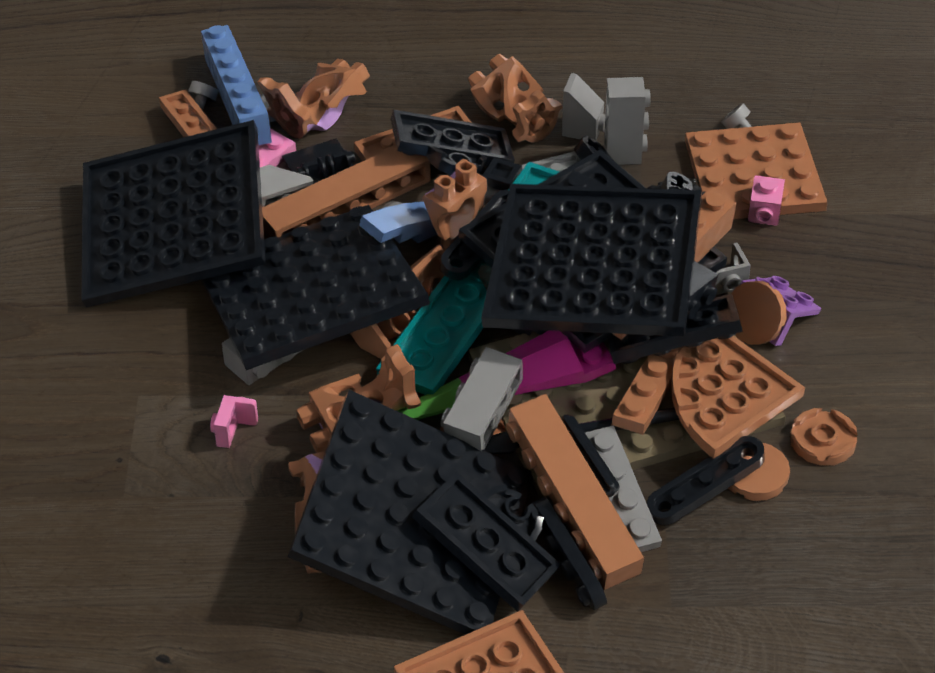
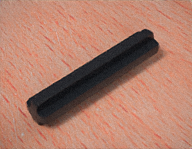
(594, 460)

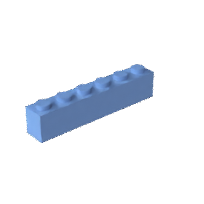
(234, 80)

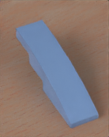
(399, 222)

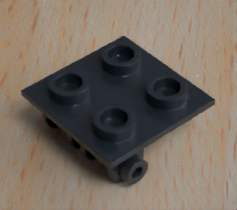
(320, 160)

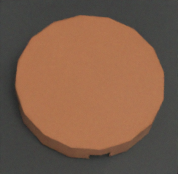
(760, 312)
(823, 436)
(768, 479)

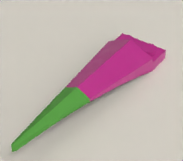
(547, 363)

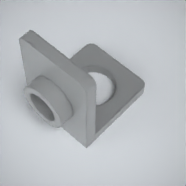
(732, 276)

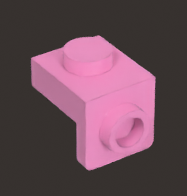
(766, 200)
(230, 414)

